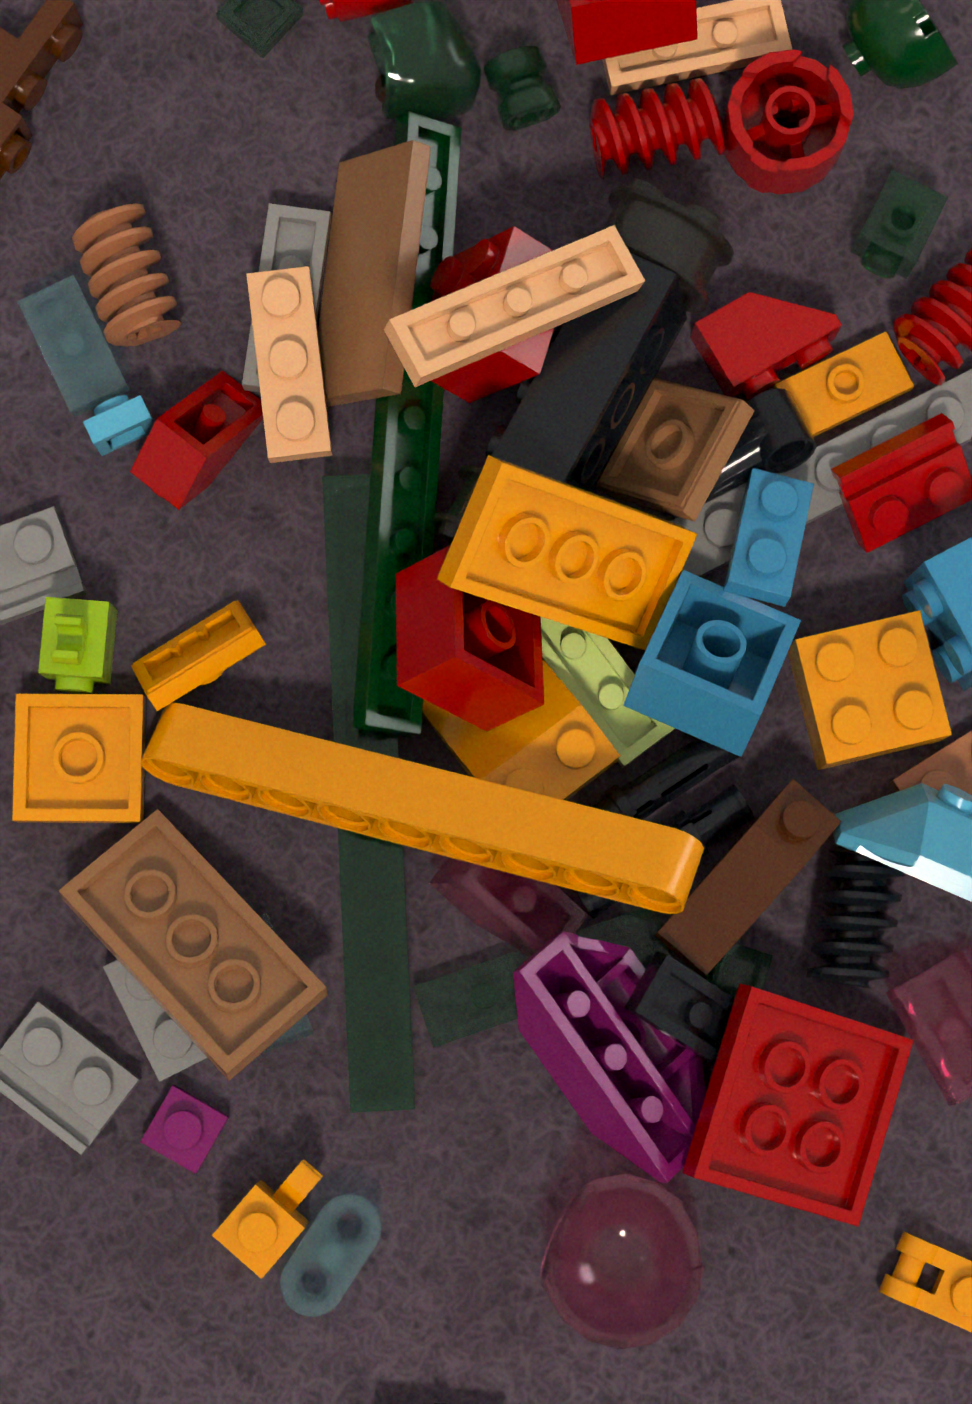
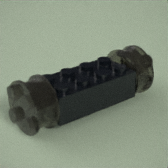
(607, 357)

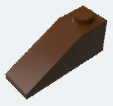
(748, 877)

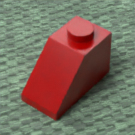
(197, 439)

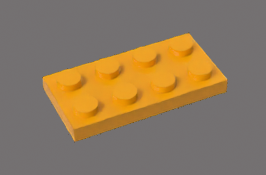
(566, 554)

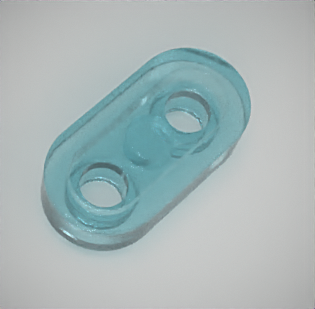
(332, 1254)

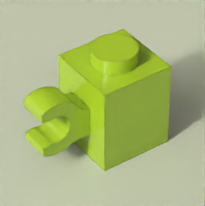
(77, 643)

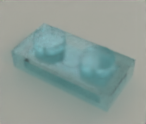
(73, 345)

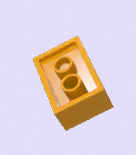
(542, 751)

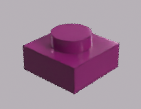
(185, 1129)

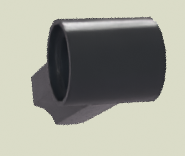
(772, 441)

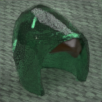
(423, 62)

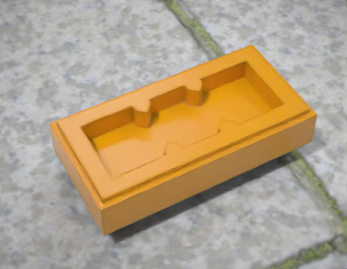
(848, 384)
(197, 655)

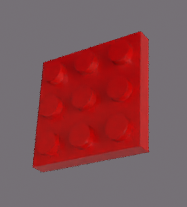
(798, 1105)

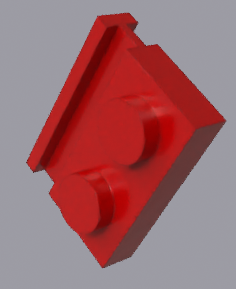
(904, 482)

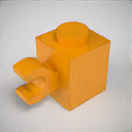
(268, 1220)

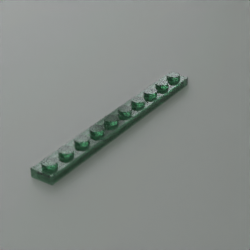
(369, 867)

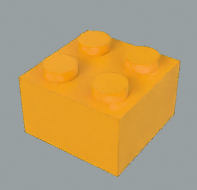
(868, 690)

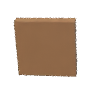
(675, 448)

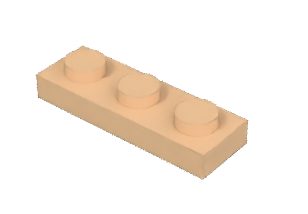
(728, 39)
(289, 364)

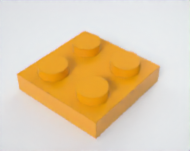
(79, 758)

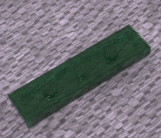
(486, 992)

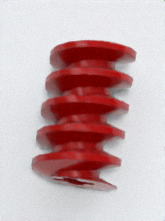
(655, 126)
(939, 324)

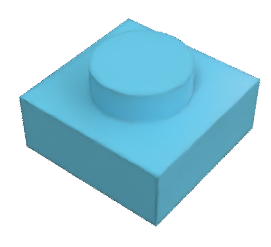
(118, 423)

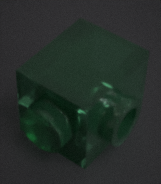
(898, 227)

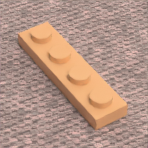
(513, 305)

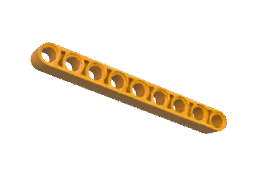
(425, 808)

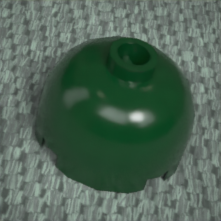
(896, 42)

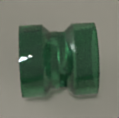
(521, 87)

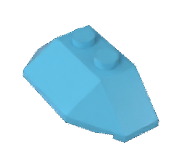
(916, 833)

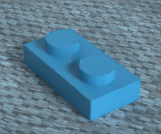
(768, 537)

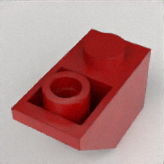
(758, 338)

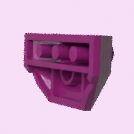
(614, 1068)

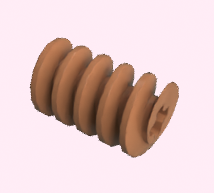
(122, 278)

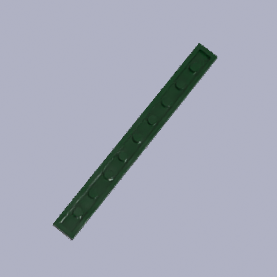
(405, 462)

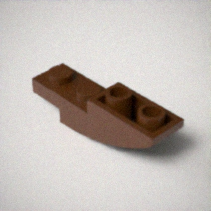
(23, 66)

